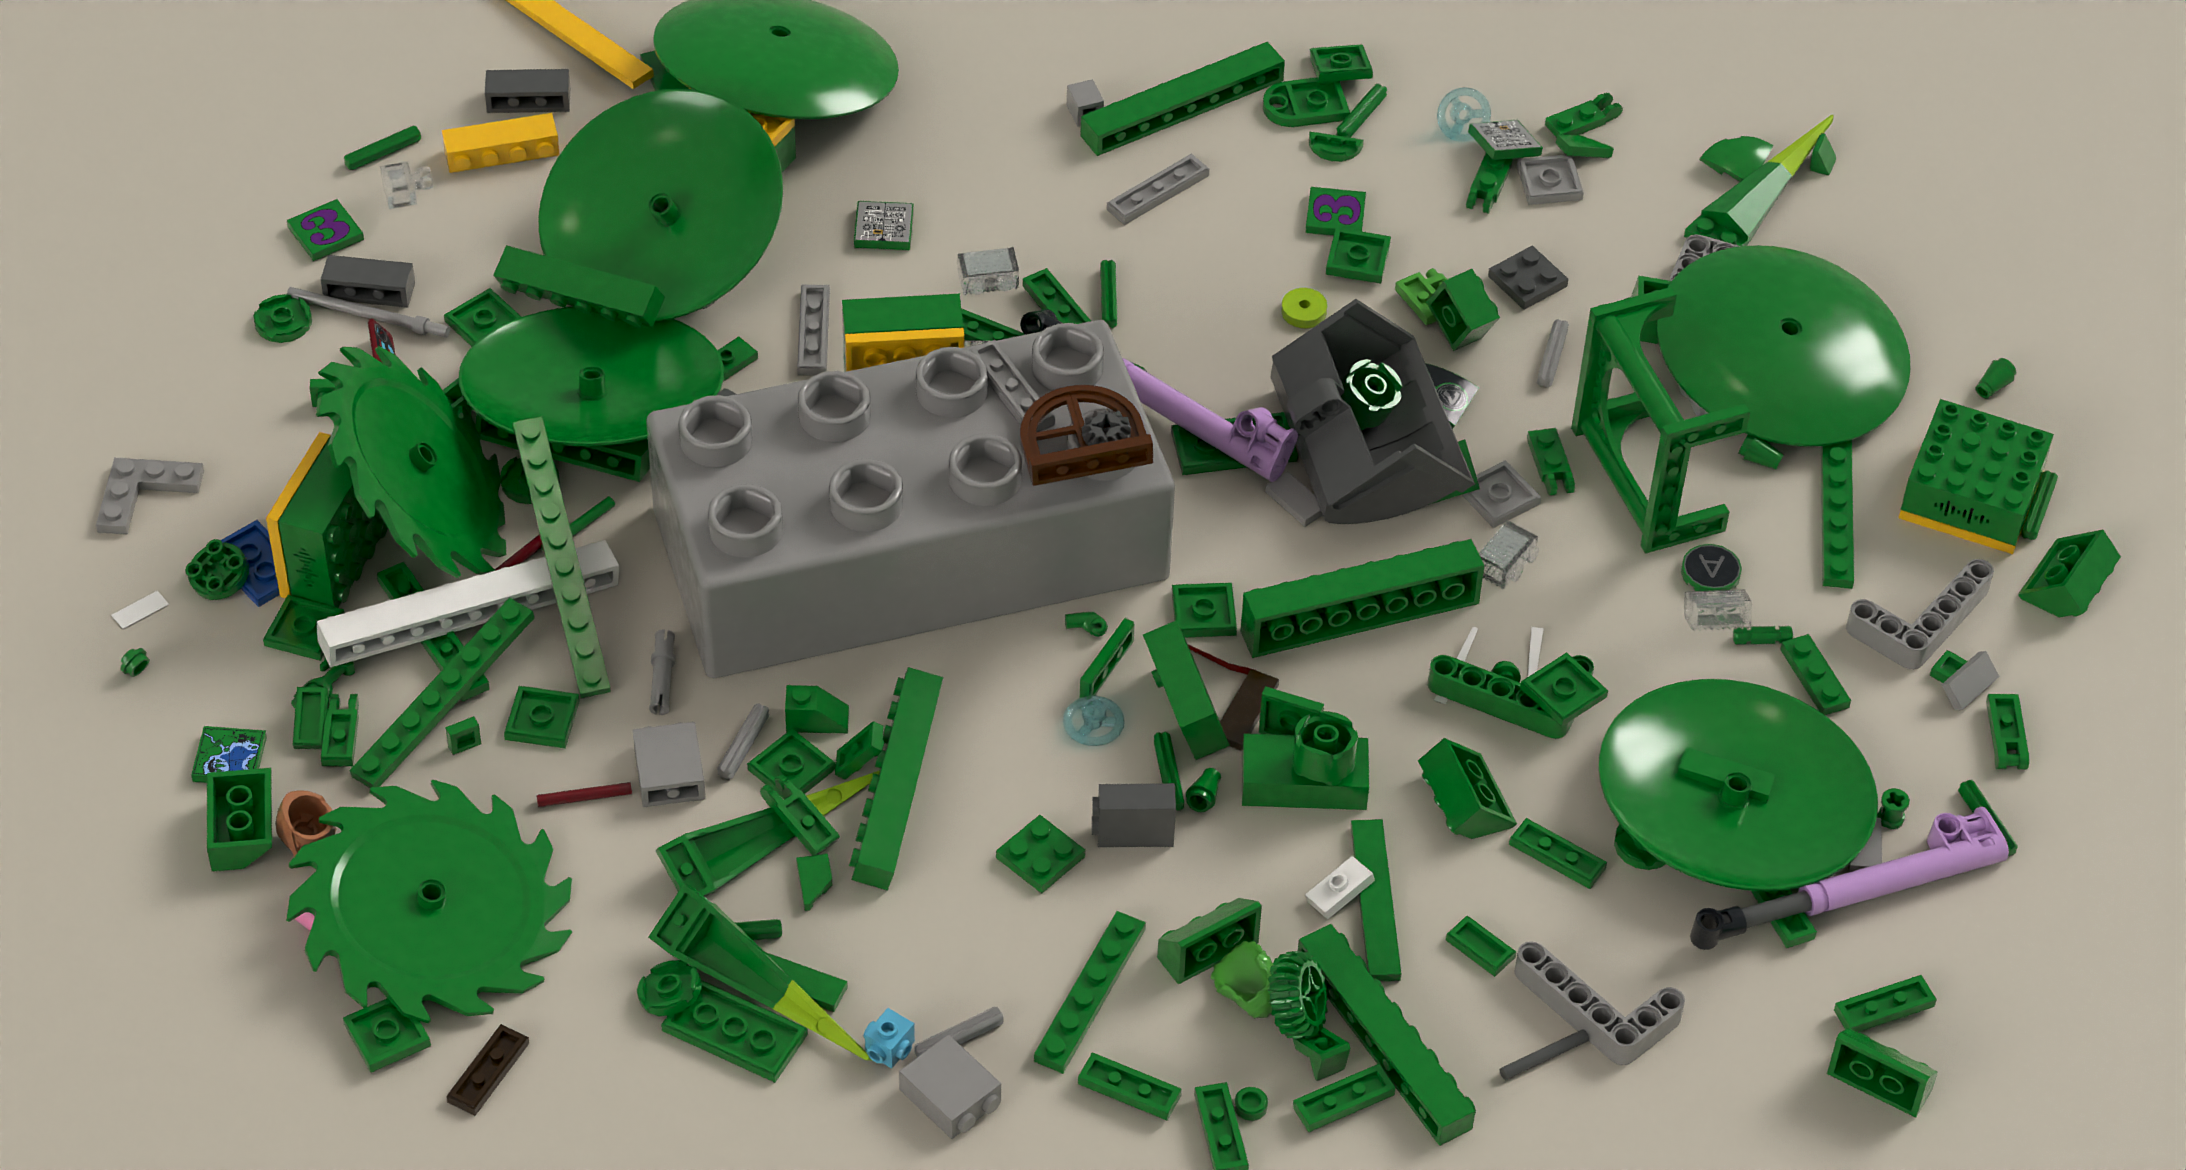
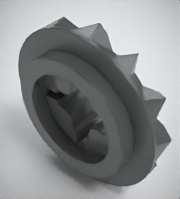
(1092, 429)

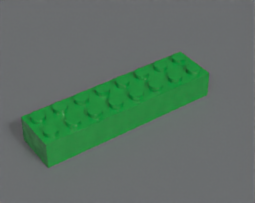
(1361, 598)

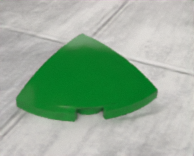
(1737, 156)

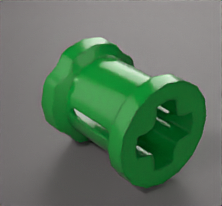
(1894, 804)

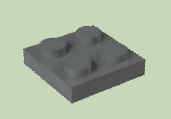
(1528, 277)

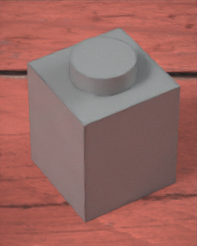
(1082, 99)

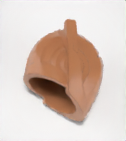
(299, 819)

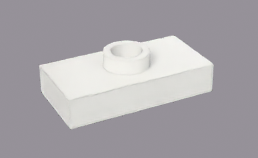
(1340, 887)

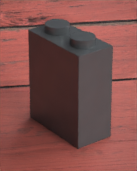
(1134, 815)

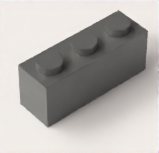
(527, 90)
(368, 280)

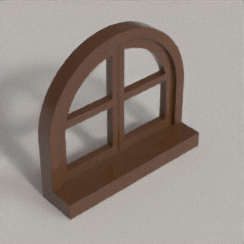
(1085, 459)

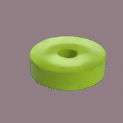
(1304, 308)

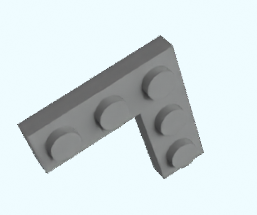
(132, 475)

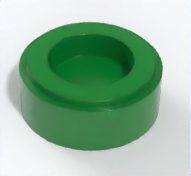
(1251, 1103)

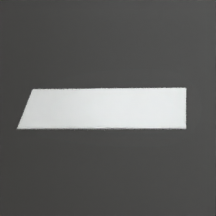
(140, 609)

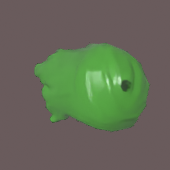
(1244, 978)

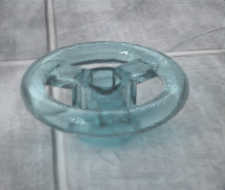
(1457, 107)
(1094, 715)

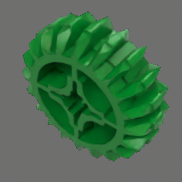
(1297, 995)

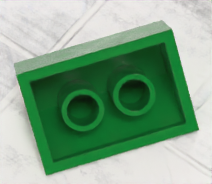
(2071, 573)
(1465, 790)
(238, 817)
(1209, 938)
(1881, 1072)

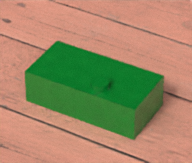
(1185, 690)
(1272, 782)

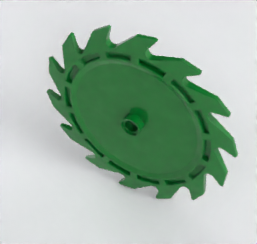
(414, 460)
(415, 949)

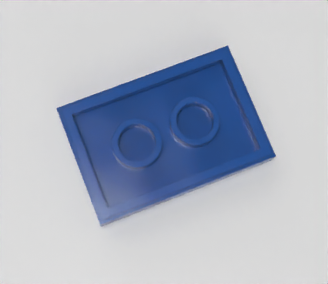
(255, 544)

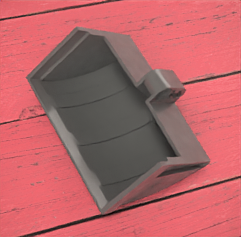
(1375, 469)

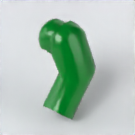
(1088, 621)

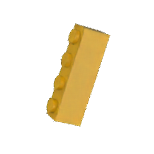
(500, 142)

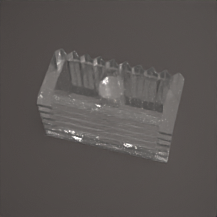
(988, 271)
(1508, 554)
(1718, 609)

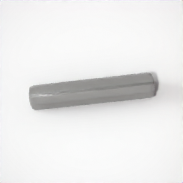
(1552, 353)
(743, 741)
(965, 1030)

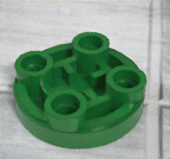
(218, 570)

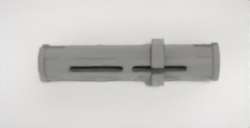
(662, 662)

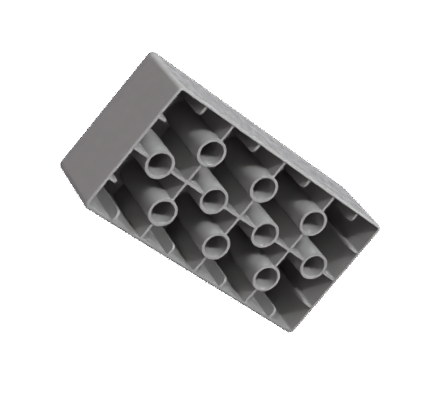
(895, 503)

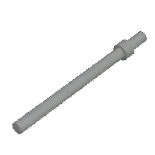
(418, 324)

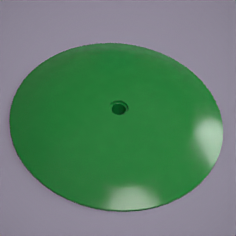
(777, 56)
(657, 153)
(1787, 339)
(587, 374)
(1815, 812)

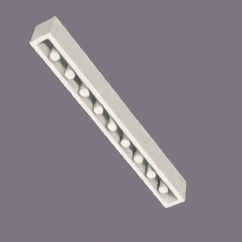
(454, 606)

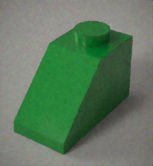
(814, 710)

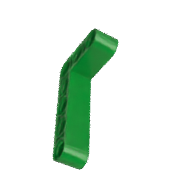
(1494, 694)

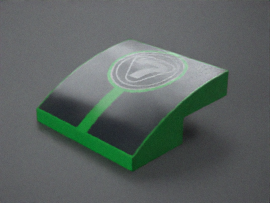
(1453, 392)

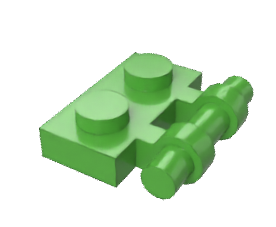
(1417, 290)

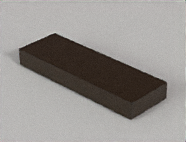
(1245, 708)
(487, 1069)

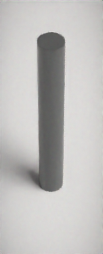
(1544, 1054)

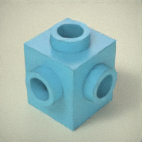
(889, 1038)

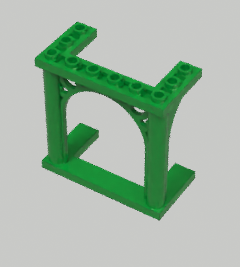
(1615, 343)

